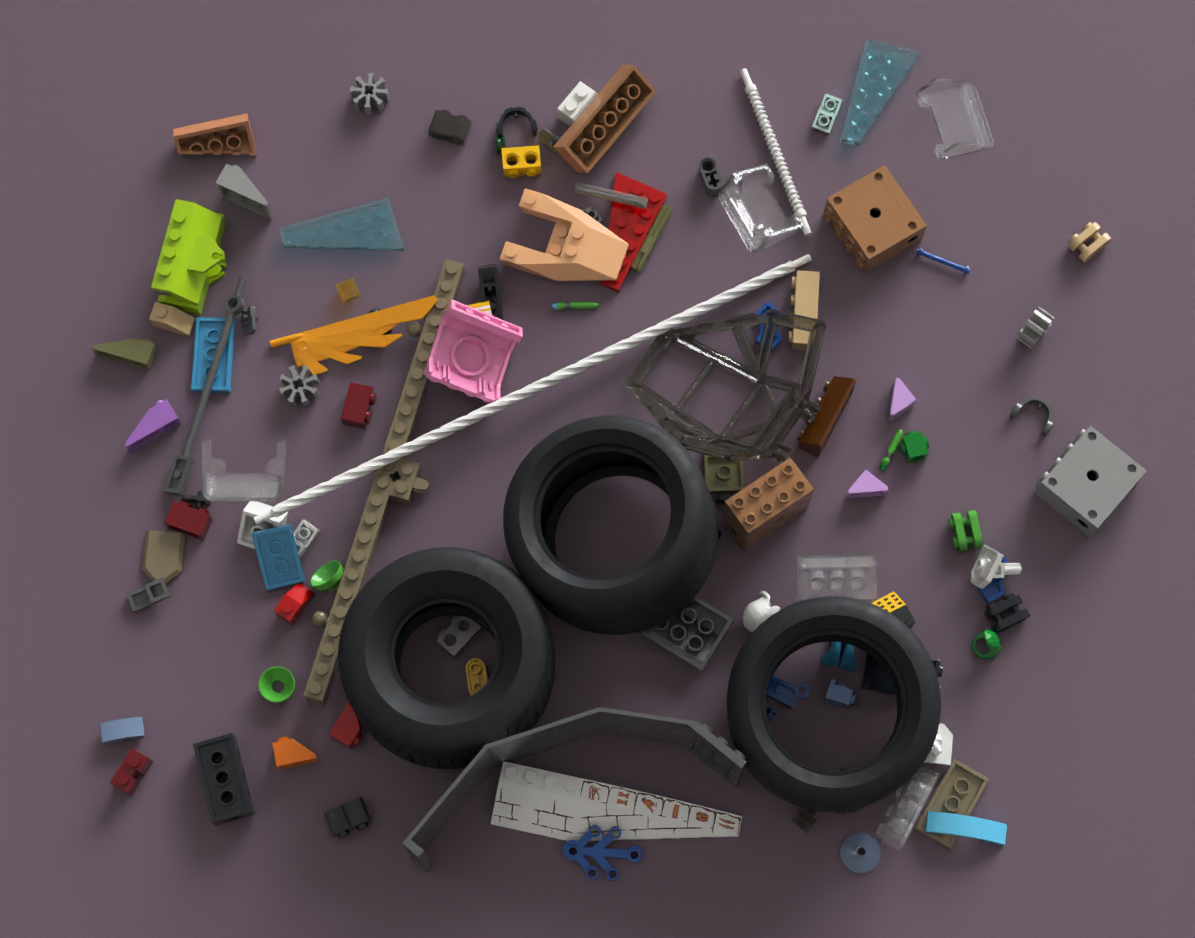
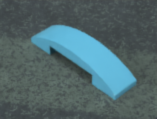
(966, 826)

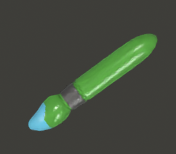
(575, 305)

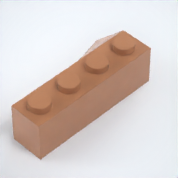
(216, 137)

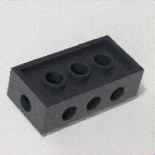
(236, 785)

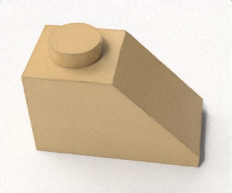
(171, 319)

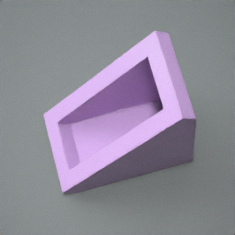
(900, 400)
(867, 486)

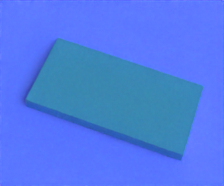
(205, 344)

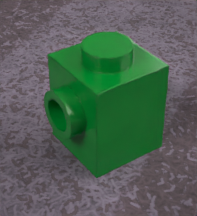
(914, 446)

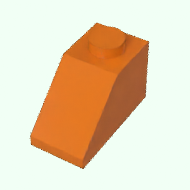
(291, 753)

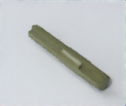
(651, 238)

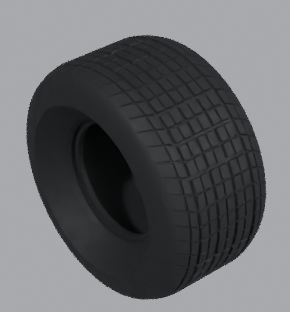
(432, 586)

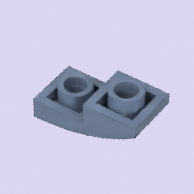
(122, 729)

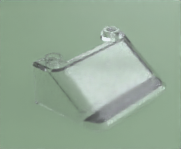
(957, 117)

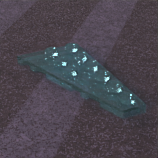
(877, 79)
(356, 228)

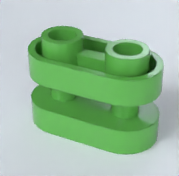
(960, 540)

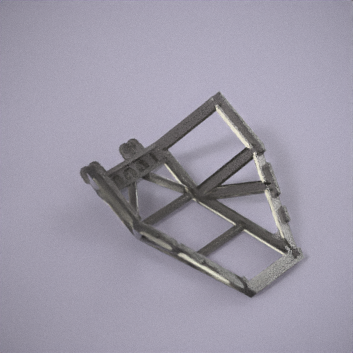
(783, 417)

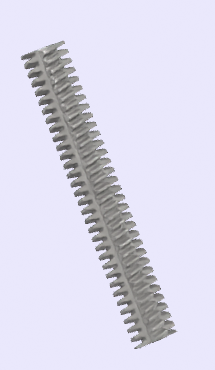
(611, 196)

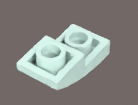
(827, 113)

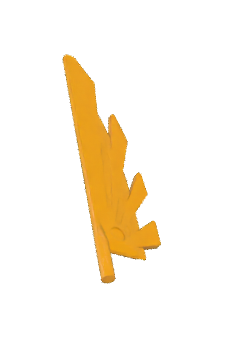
(363, 331)

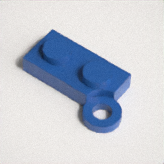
(785, 692)

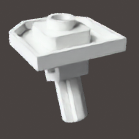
(990, 566)
(942, 747)

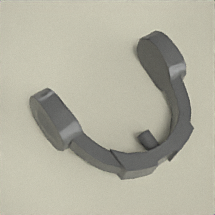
(1035, 399)

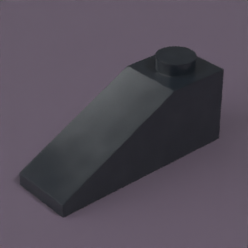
(490, 288)

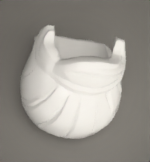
(758, 612)

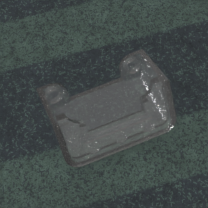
(756, 210)

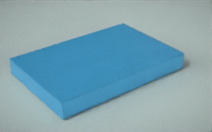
(278, 557)

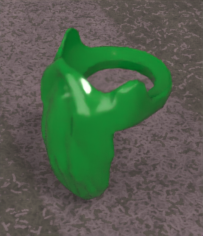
(992, 641)

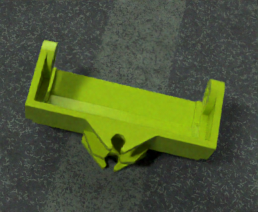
(190, 257)

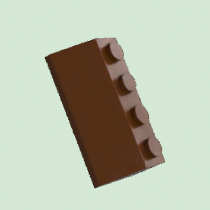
(832, 405)

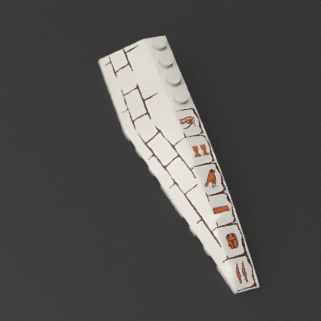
(568, 805)

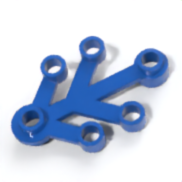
(598, 852)

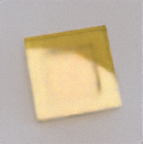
(347, 290)

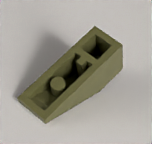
(130, 351)

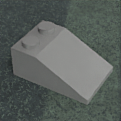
(239, 189)

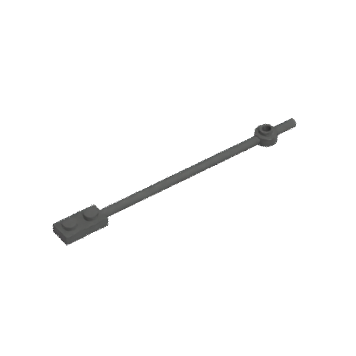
(183, 464)

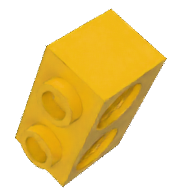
(521, 156)

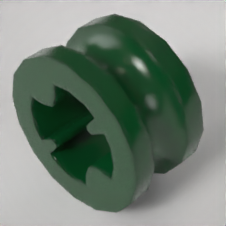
(500, 143)

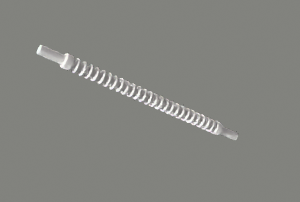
(750, 90)

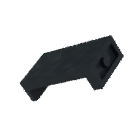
(877, 679)

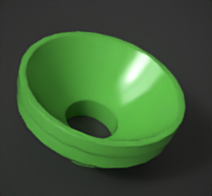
(327, 576)
(273, 675)

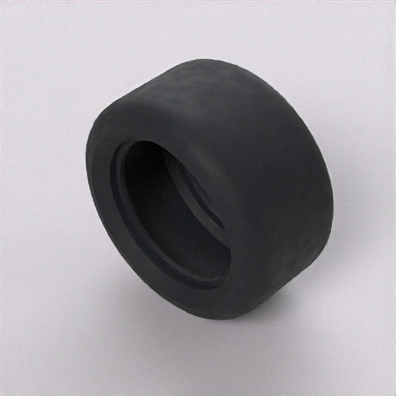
(564, 466)
(884, 639)

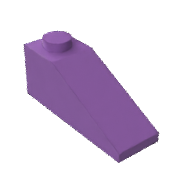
(155, 423)

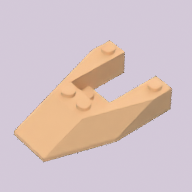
(577, 248)

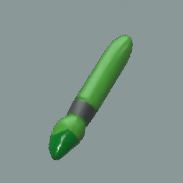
(891, 450)

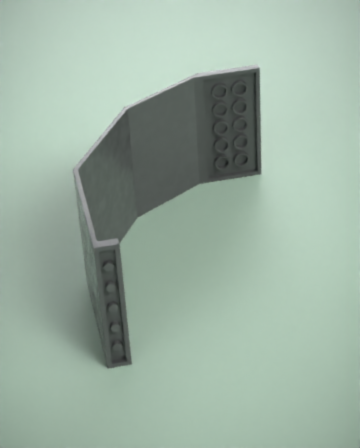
(614, 722)

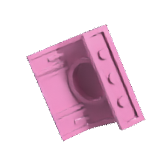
(471, 351)

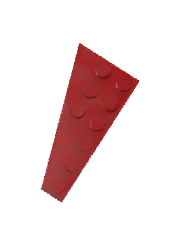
(632, 222)

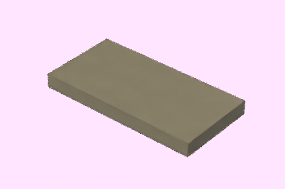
(954, 795)

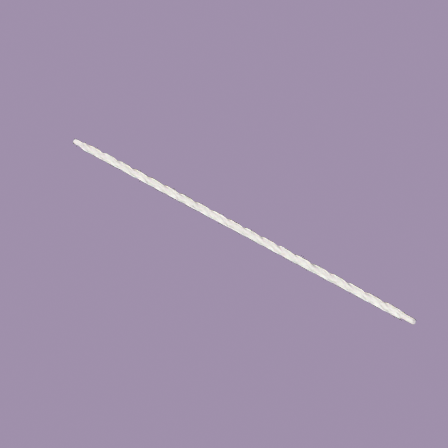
(530, 390)

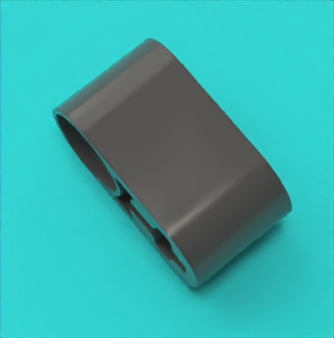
(706, 177)

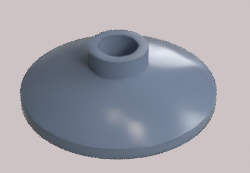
(856, 862)

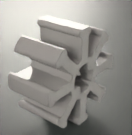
(360, 96)
(1035, 328)
(301, 391)

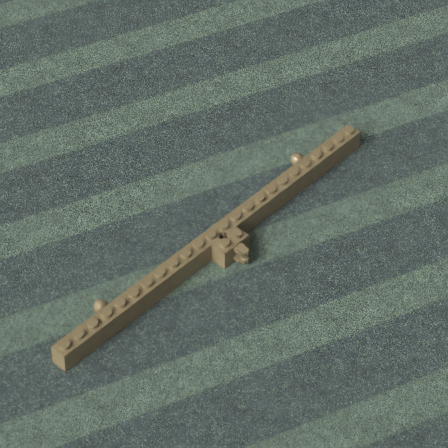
(383, 488)

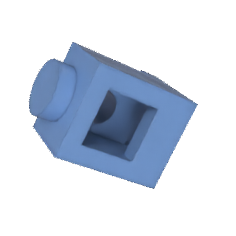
(840, 694)

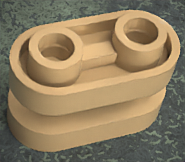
(1089, 231)

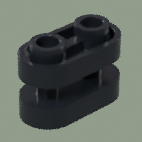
(1012, 603)

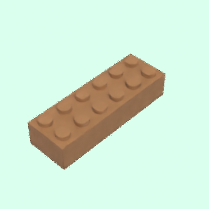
(605, 119)

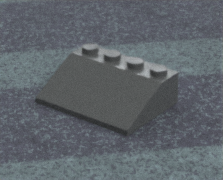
(692, 632)

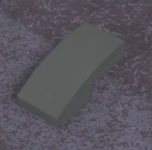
(148, 595)

